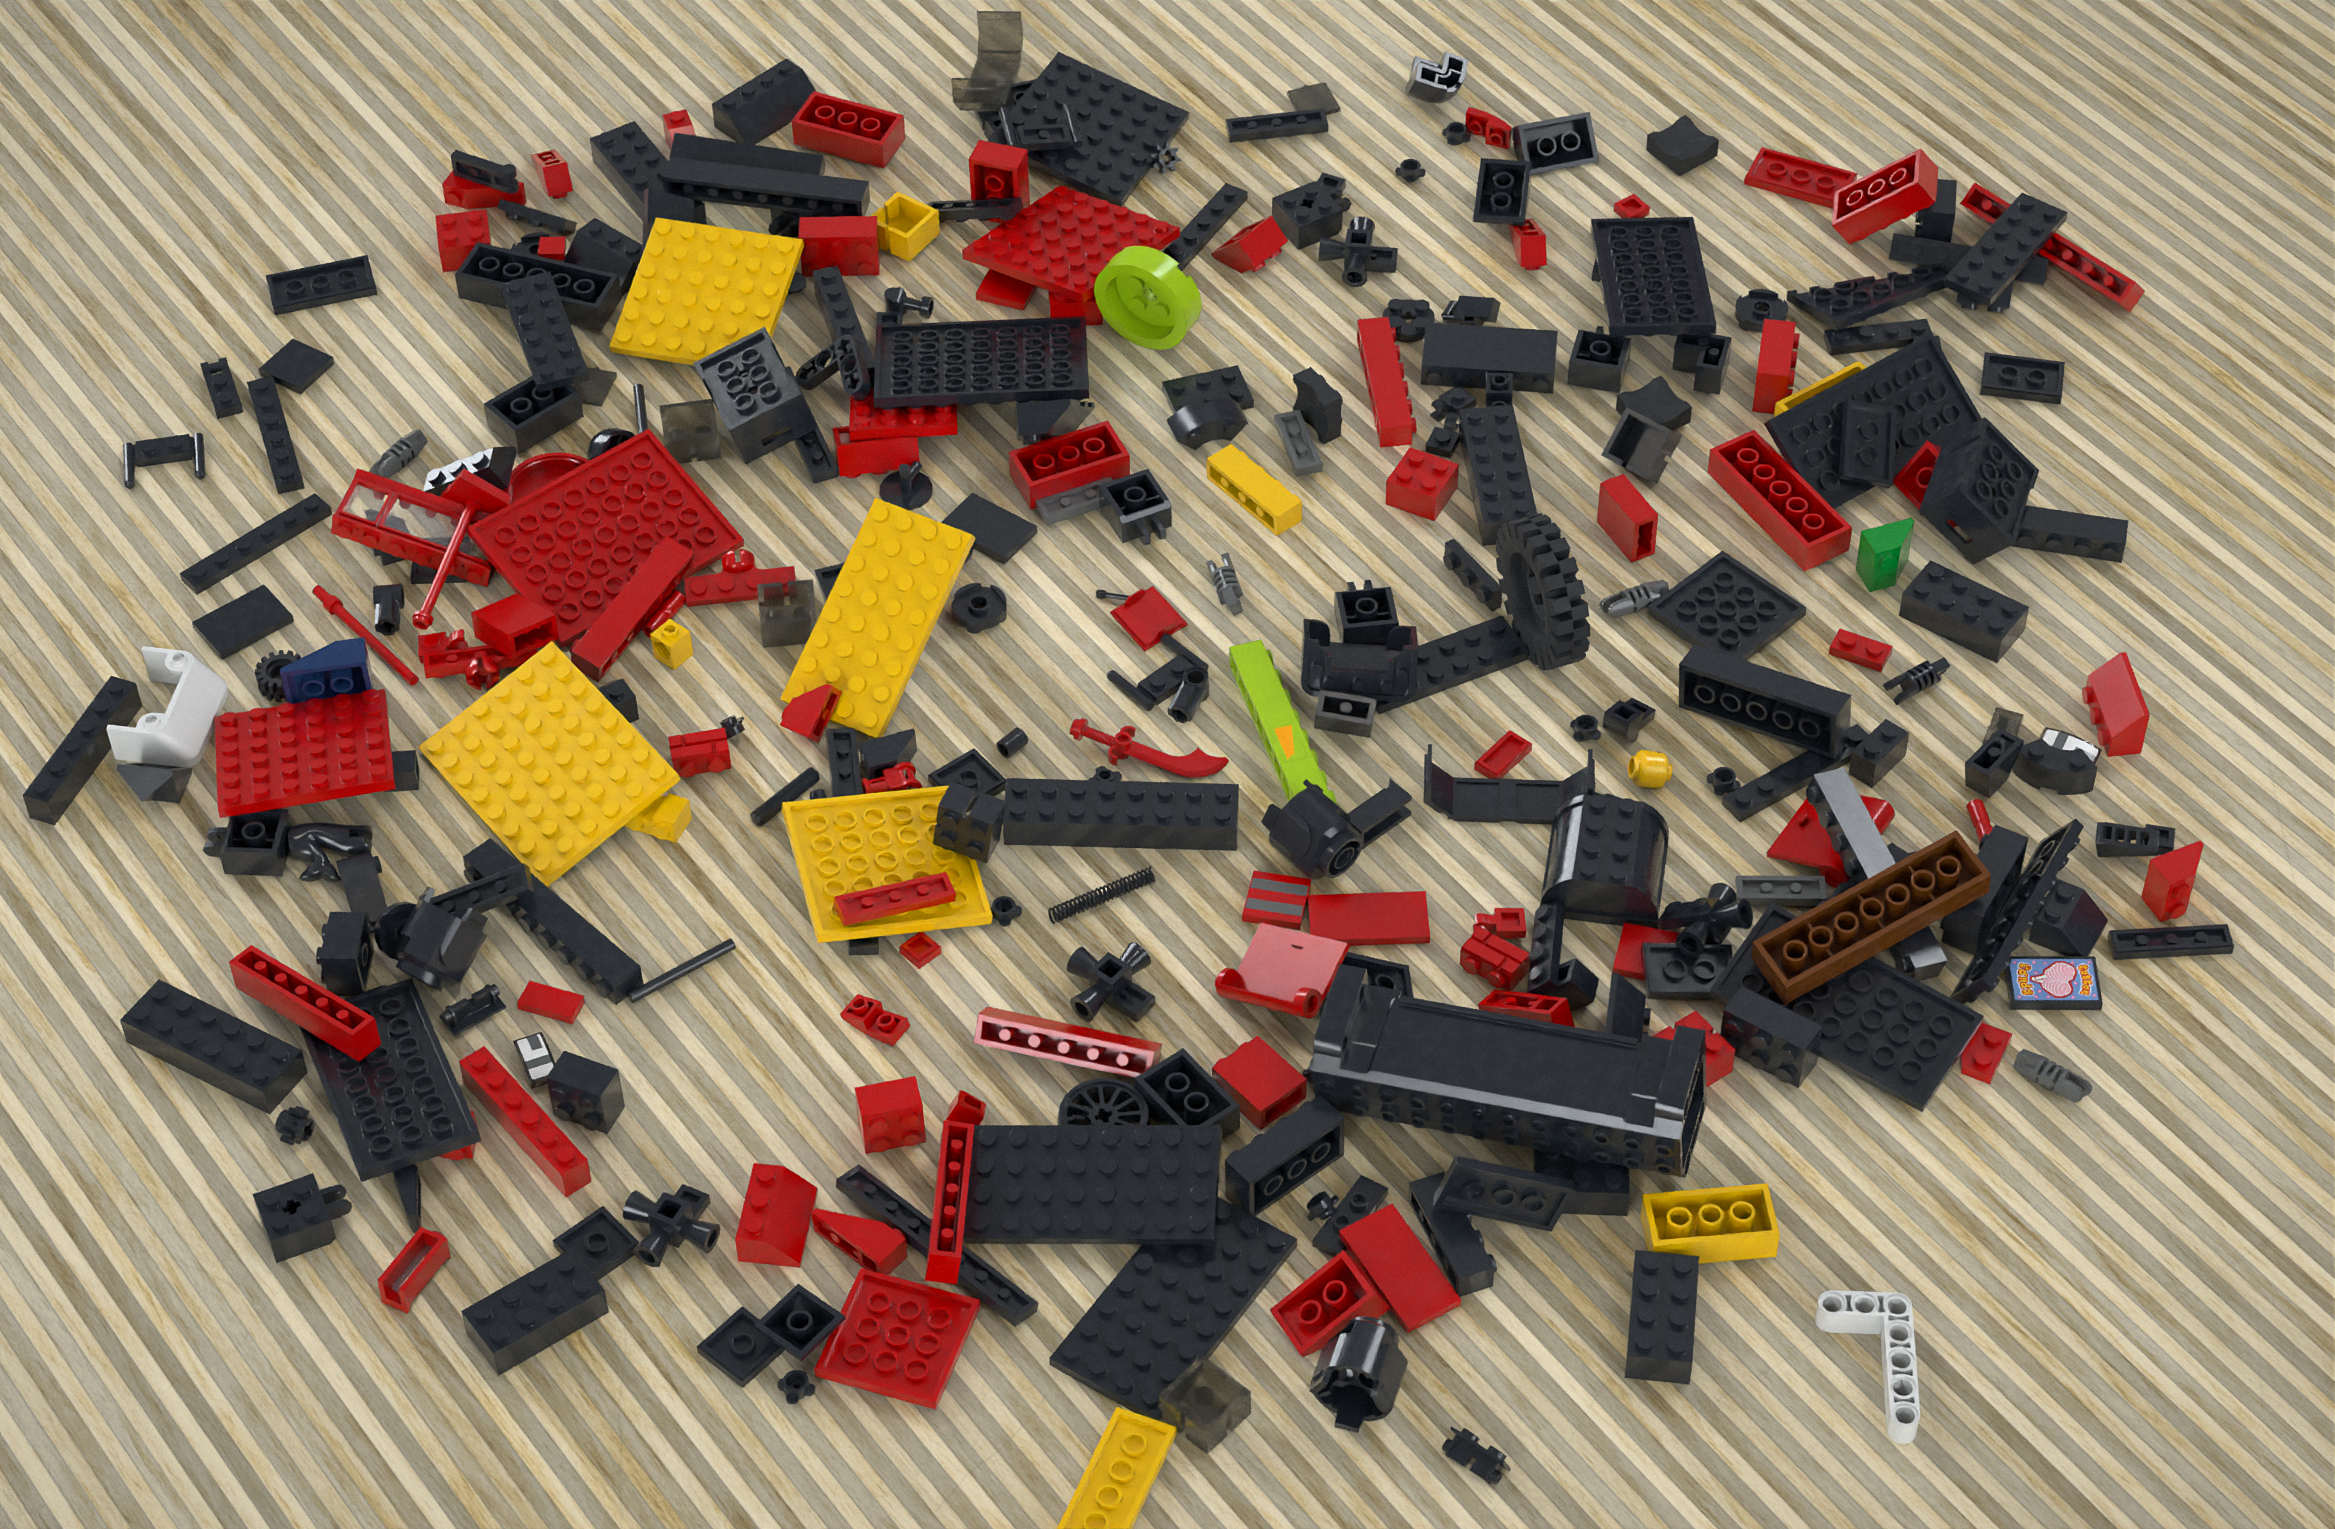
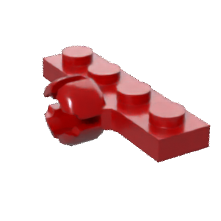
(735, 582)
(477, 663)

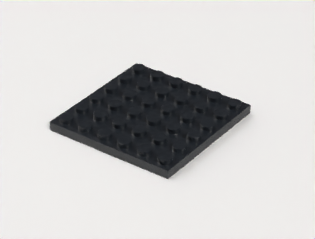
(1114, 122)

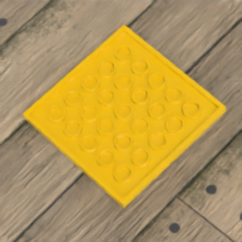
(703, 290)
(877, 842)

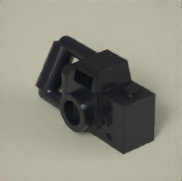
(1472, 310)

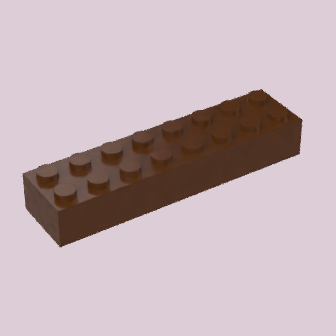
(1870, 917)

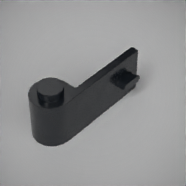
(363, 885)

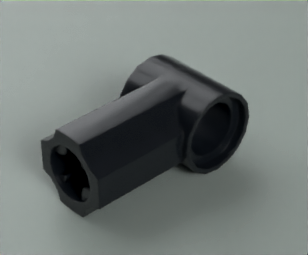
(388, 605)
(1190, 694)

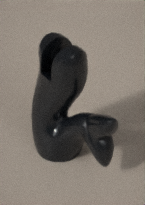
(345, 840)

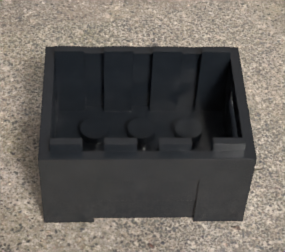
(749, 417)
(1981, 487)

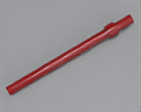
(335, 607)

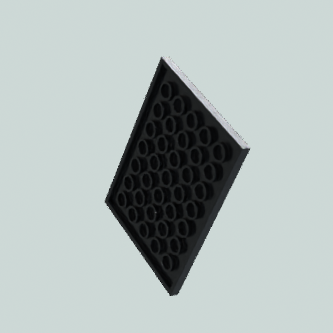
(981, 362)

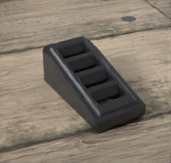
(2108, 841)
(409, 1189)

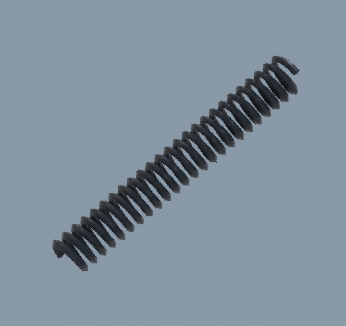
(1102, 897)

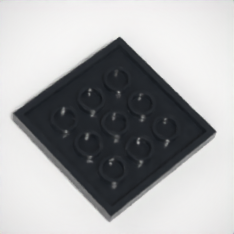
(1727, 608)

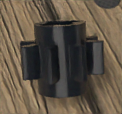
(1170, 153)
(294, 1125)

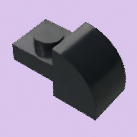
(1627, 718)

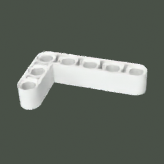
(1880, 1319)

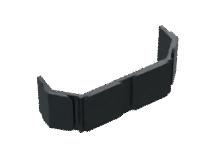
(1502, 798)

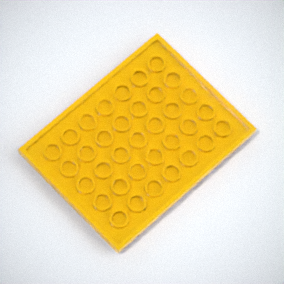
(549, 764)

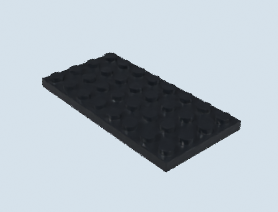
(1652, 276)
(1912, 380)
(1871, 1017)
(399, 1098)
(1093, 1184)
(1171, 1309)

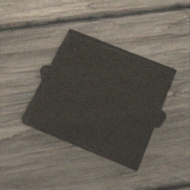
(1314, 97)
(597, 388)

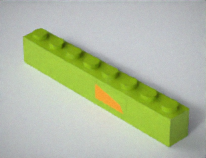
(1275, 719)

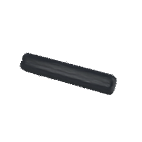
(786, 794)

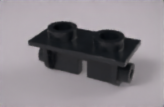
(472, 1011)
(1487, 1461)

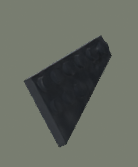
(1865, 297)

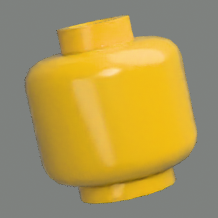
(1649, 769)

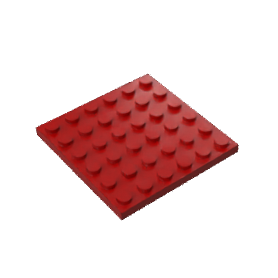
(1066, 241)
(303, 753)

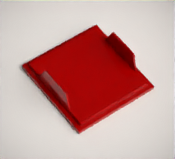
(1147, 617)

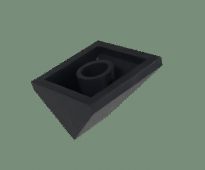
(156, 781)
(799, 1322)

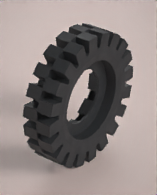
(1543, 591)

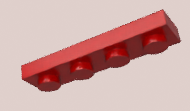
(894, 898)

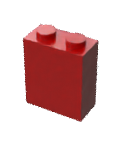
(1627, 518)
(514, 626)
(1260, 1082)

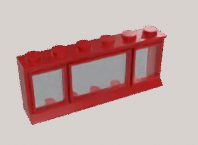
(408, 525)

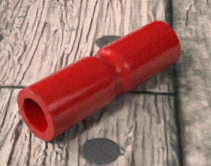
(665, 612)
(1979, 818)

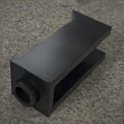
(1381, 813)

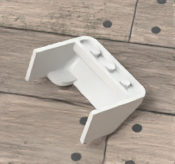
(189, 721)

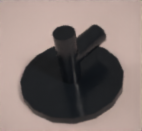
(907, 487)

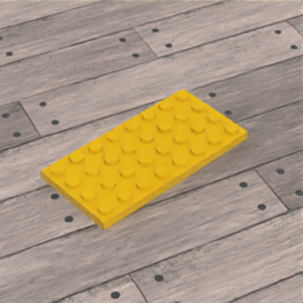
(880, 615)

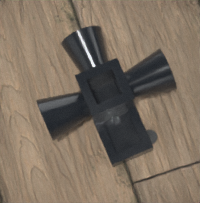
(1359, 253)
(1706, 919)
(1111, 982)
(671, 1222)

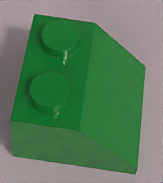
(1884, 553)

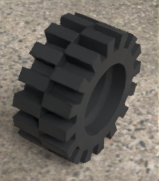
(269, 669)

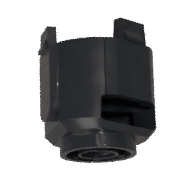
(1313, 834)
(440, 945)
(1359, 1372)

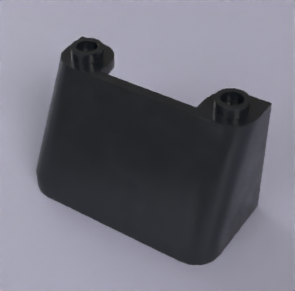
(1359, 669)

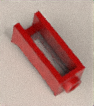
(413, 1268)

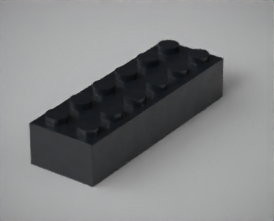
(633, 165)
(585, 293)
(1495, 468)
(1764, 701)
(214, 1046)

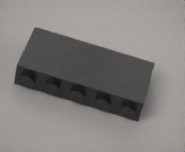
(1467, 352)

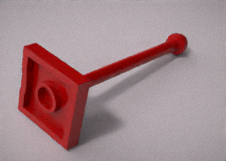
(475, 496)

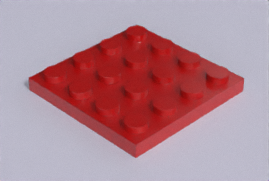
(881, 423)
(898, 1338)

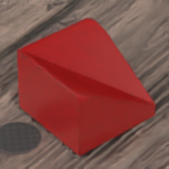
(966, 1109)

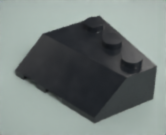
(1049, 418)

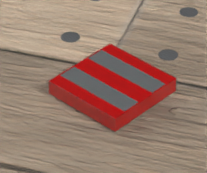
(1276, 900)

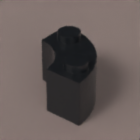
(1207, 422)
(2056, 769)

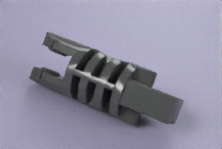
(399, 454)
(1226, 584)
(1633, 598)
(2052, 1076)

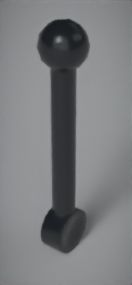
(1102, 594)

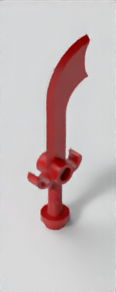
(1122, 746)

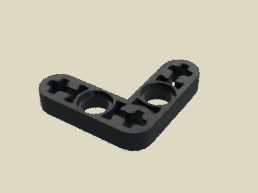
(814, 371)

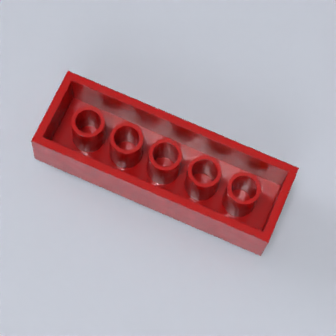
(1779, 500)

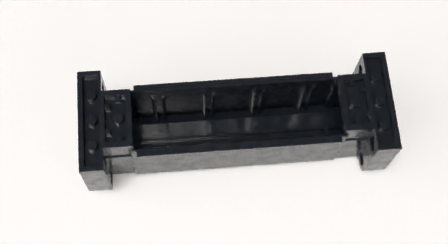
(1510, 1077)

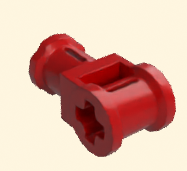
(893, 780)

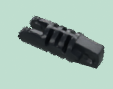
(1917, 679)

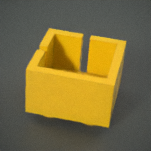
(906, 226)

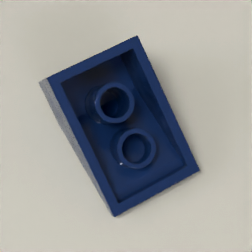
(330, 671)

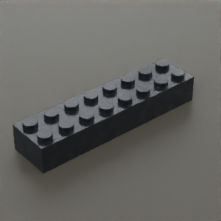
(1121, 814)

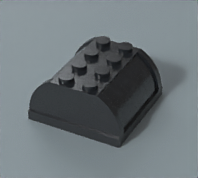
(1607, 860)

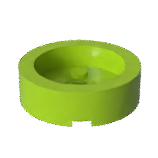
(1130, 306)

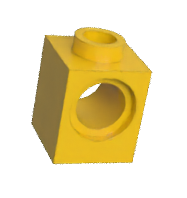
(672, 644)

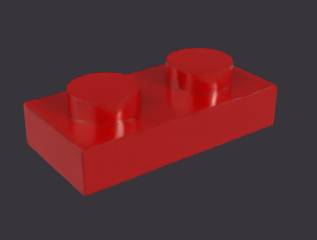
(1860, 650)

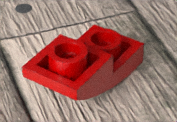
(1489, 126)
(871, 1018)

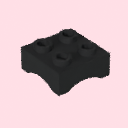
(1682, 146)
(1656, 403)
(1318, 404)

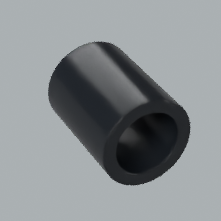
(1012, 742)

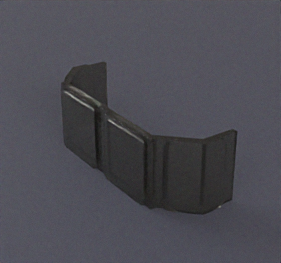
(996, 63)

